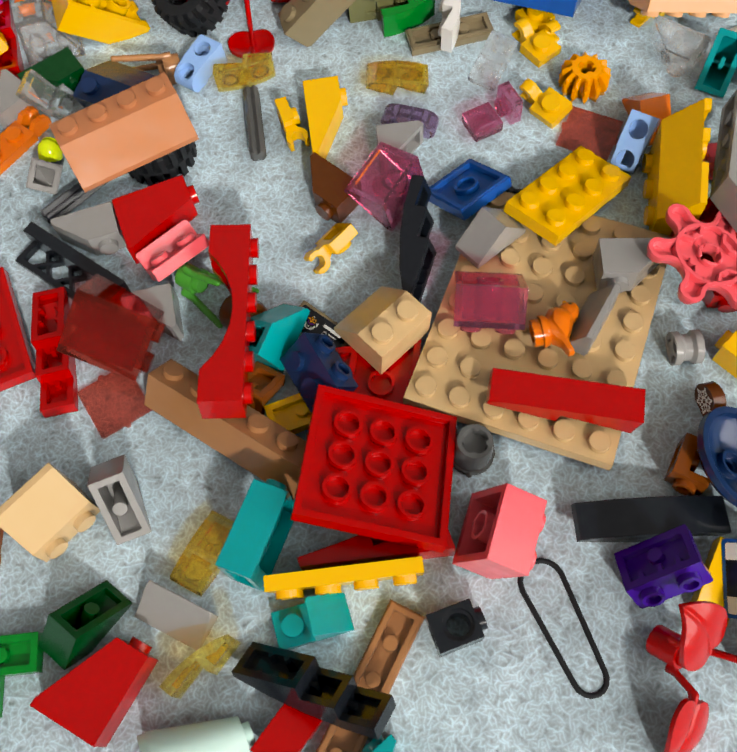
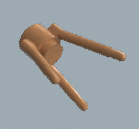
(164, 62)

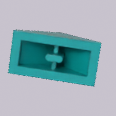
(719, 64)

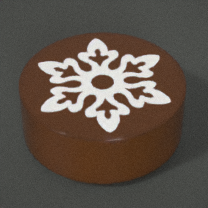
(709, 396)

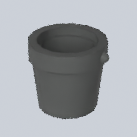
(473, 450)

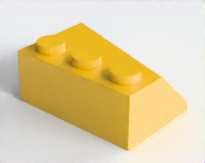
(99, 19)
(677, 166)

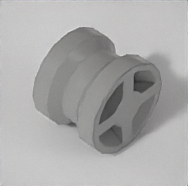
(685, 347)

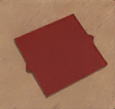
(589, 131)
(113, 403)

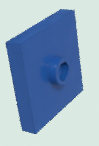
(468, 189)

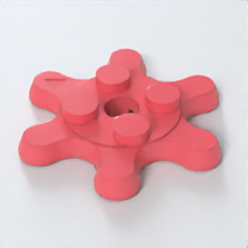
(686, 249)

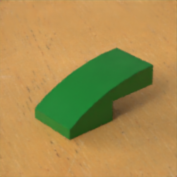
(407, 16)

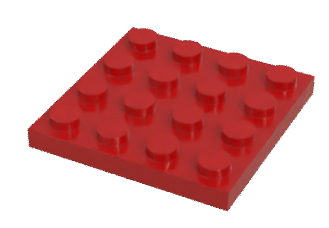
(377, 469)

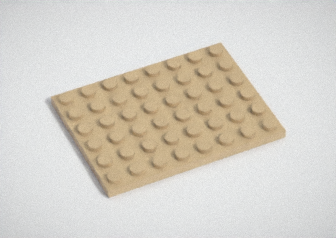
(457, 364)

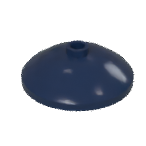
(719, 450)

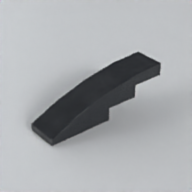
(416, 249)
(647, 517)
(315, 690)

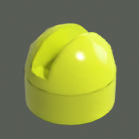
(49, 150)

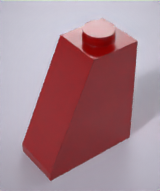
(153, 211)
(98, 691)

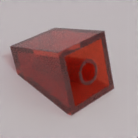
(111, 328)

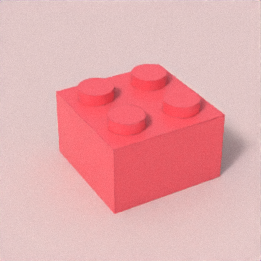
(501, 532)

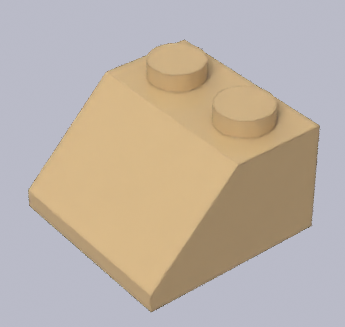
(385, 326)
(47, 513)

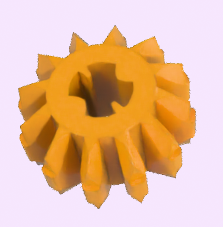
(584, 77)

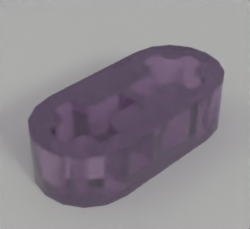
(402, 113)

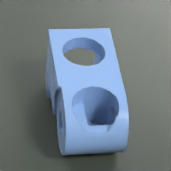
(198, 63)
(634, 140)

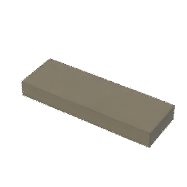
(426, 38)

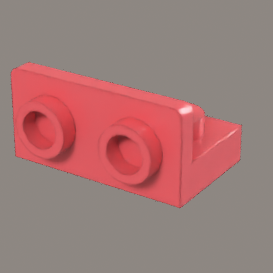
(171, 250)

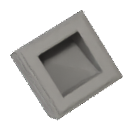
(44, 176)

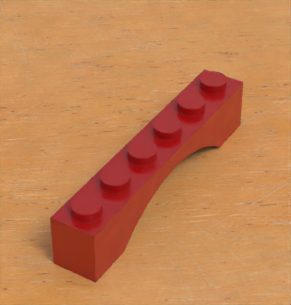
(224, 377)

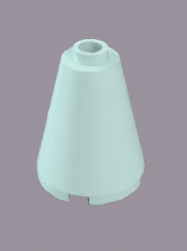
(206, 736)

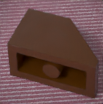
(329, 189)

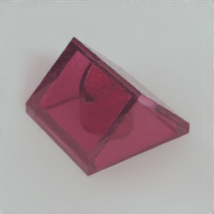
(384, 183)

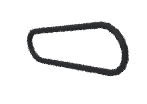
(600, 692)

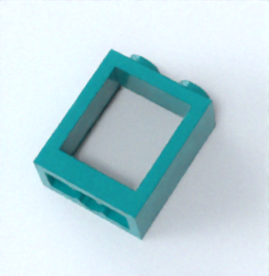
(257, 534)

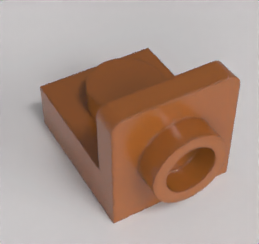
(265, 385)
(683, 466)

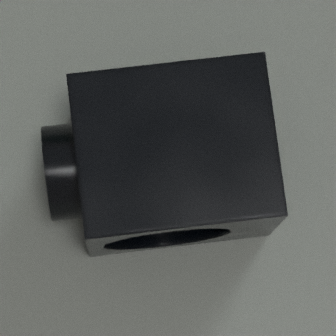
(446, 642)

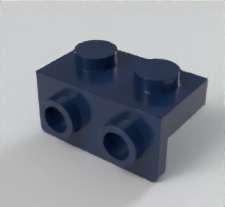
(314, 362)

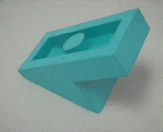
(312, 621)

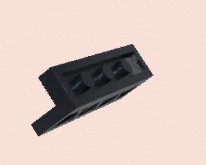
(64, 256)

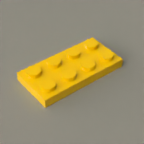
(567, 195)
(329, 580)

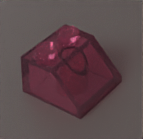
(489, 301)

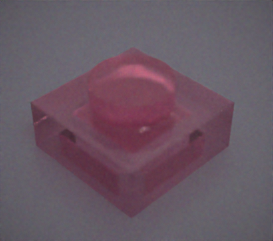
(508, 103)
(482, 121)

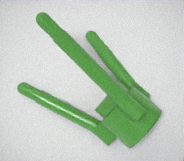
(196, 280)

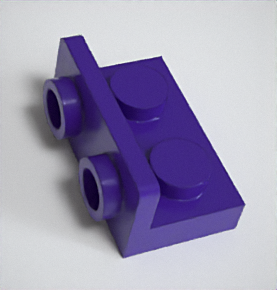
(662, 567)

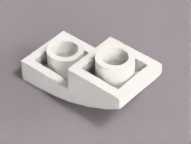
(450, 23)

